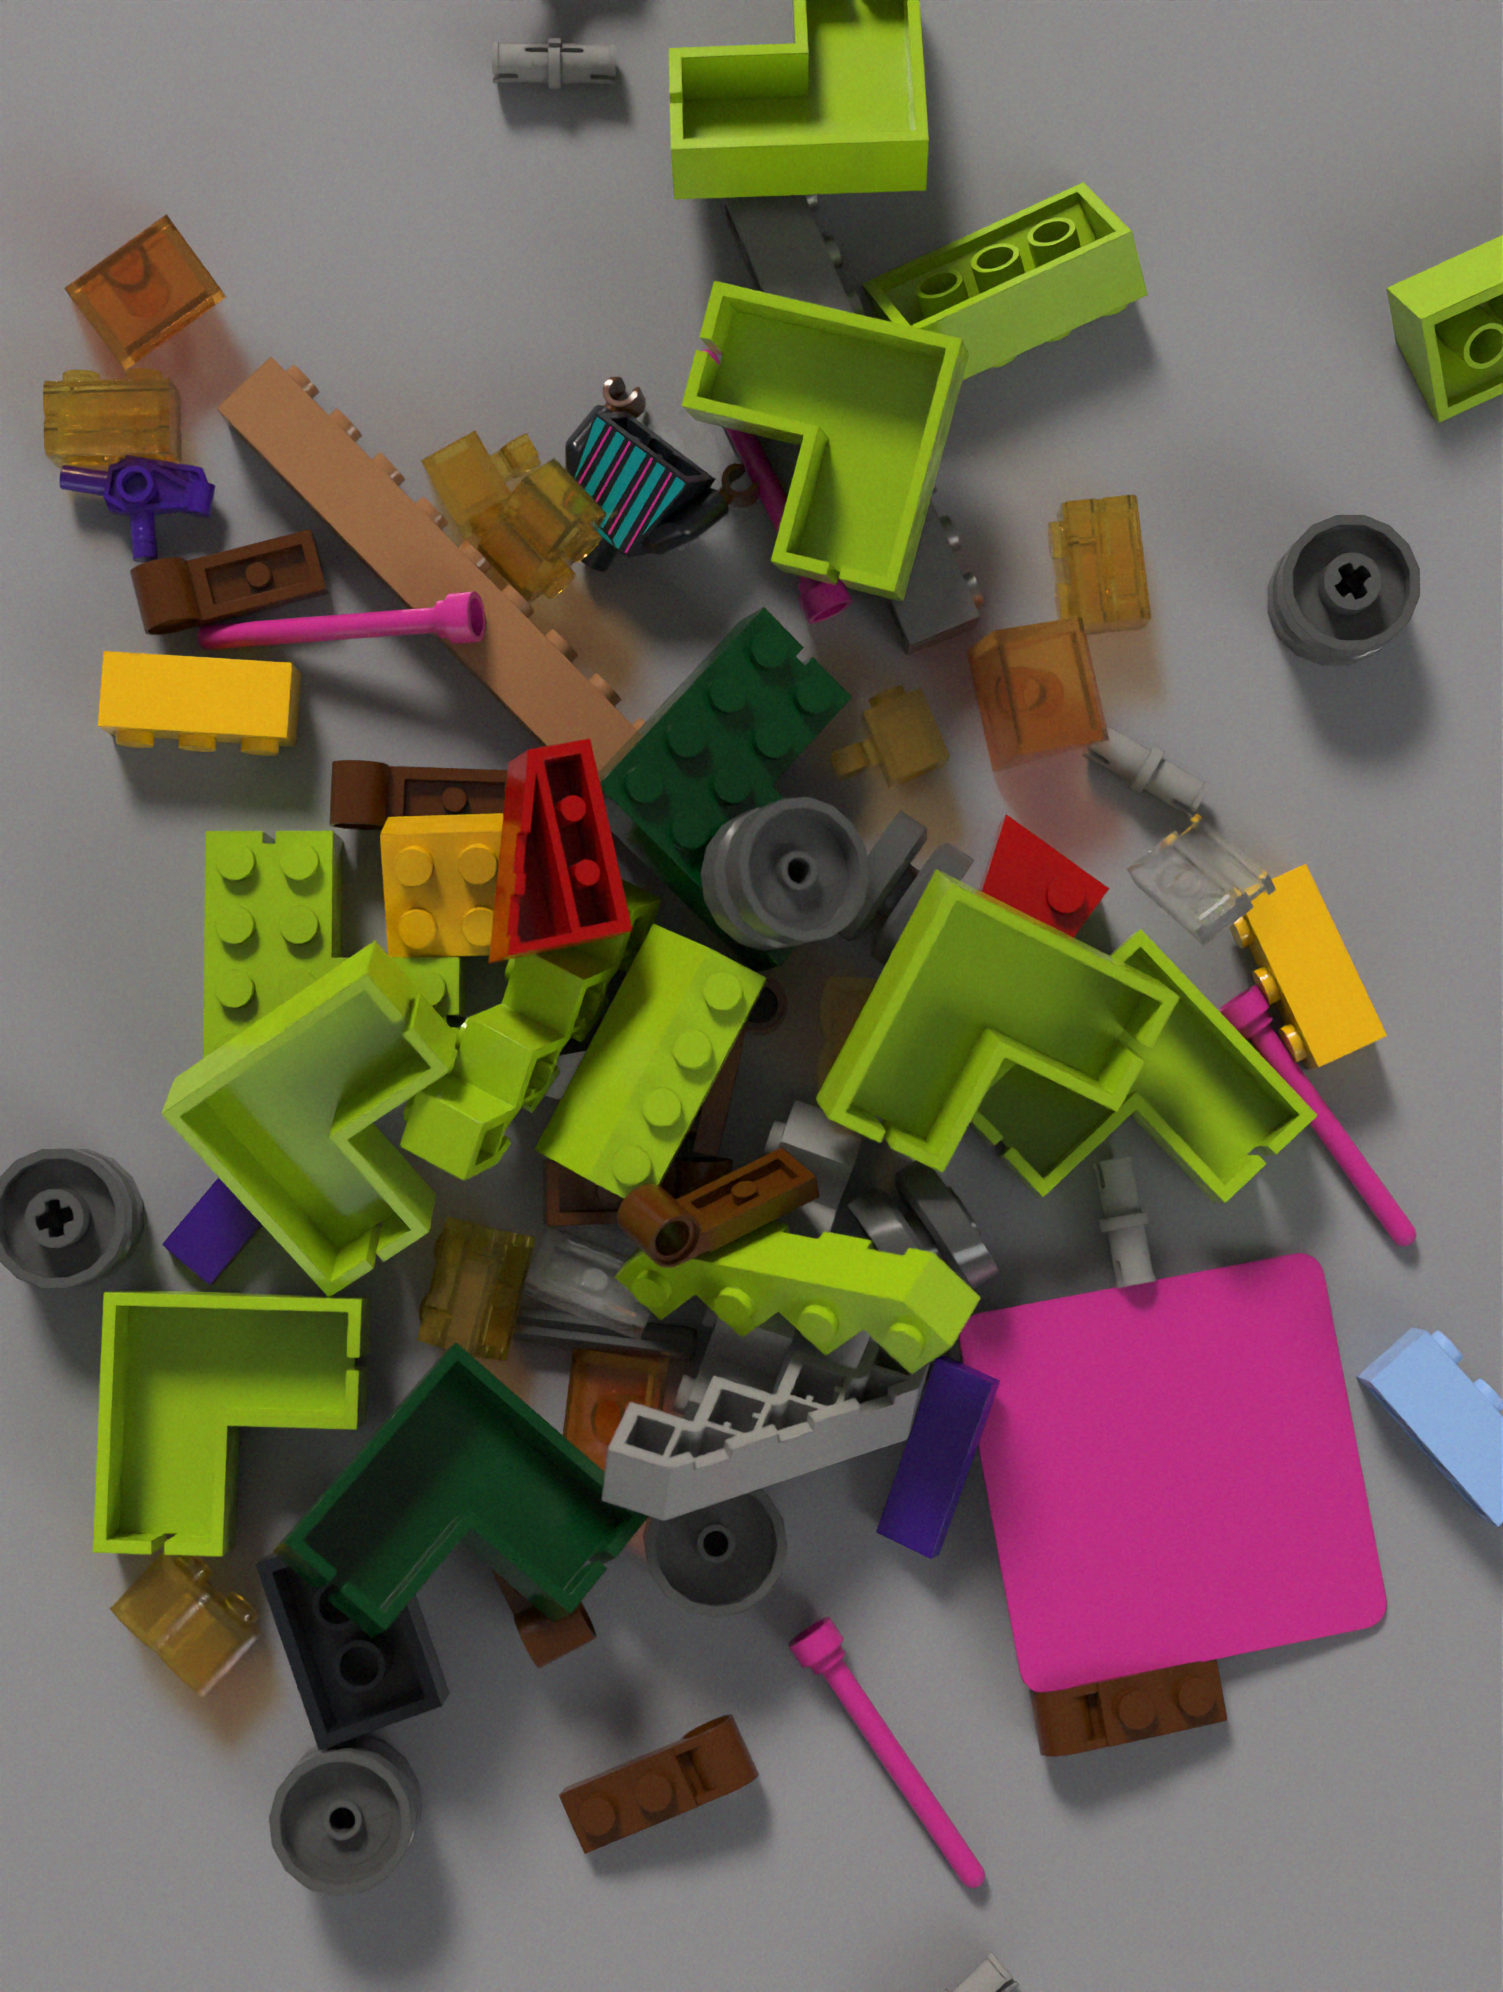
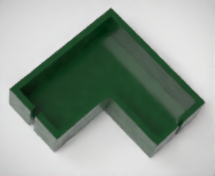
(717, 755)
(454, 1467)

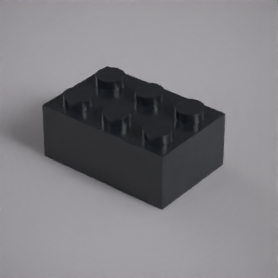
(342, 1673)

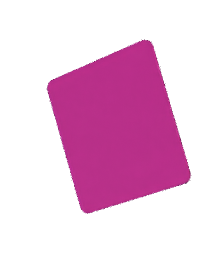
(1173, 1472)

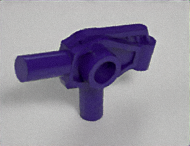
(144, 489)

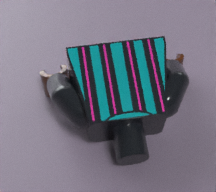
(643, 483)

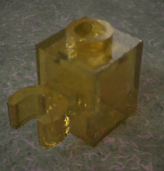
(474, 482)
(899, 740)

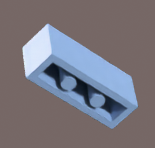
(1444, 1415)

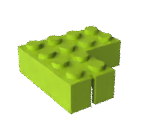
(806, 115)
(862, 404)
(279, 929)
(978, 988)
(1196, 1096)
(294, 1108)
(181, 1383)

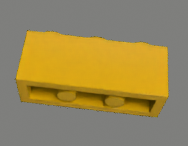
(199, 701)
(1307, 972)

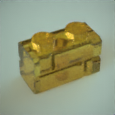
(111, 418)
(1101, 564)
(475, 1288)

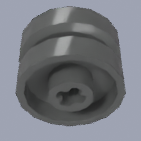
(1371, 566)
(785, 874)
(898, 885)
(934, 1223)
(82, 1251)
(713, 1581)
(351, 1852)

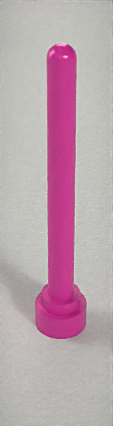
(817, 598)
(456, 618)
(1251, 1019)
(822, 1651)

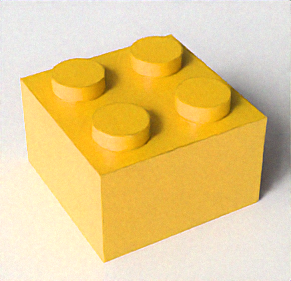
(440, 883)

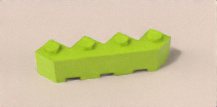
(513, 1048)
(821, 1286)

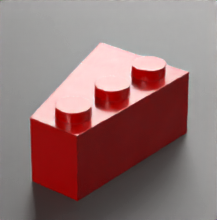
(555, 857)
(1039, 879)

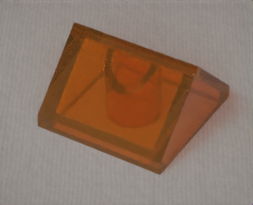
(145, 292)
(1036, 692)
(601, 1392)

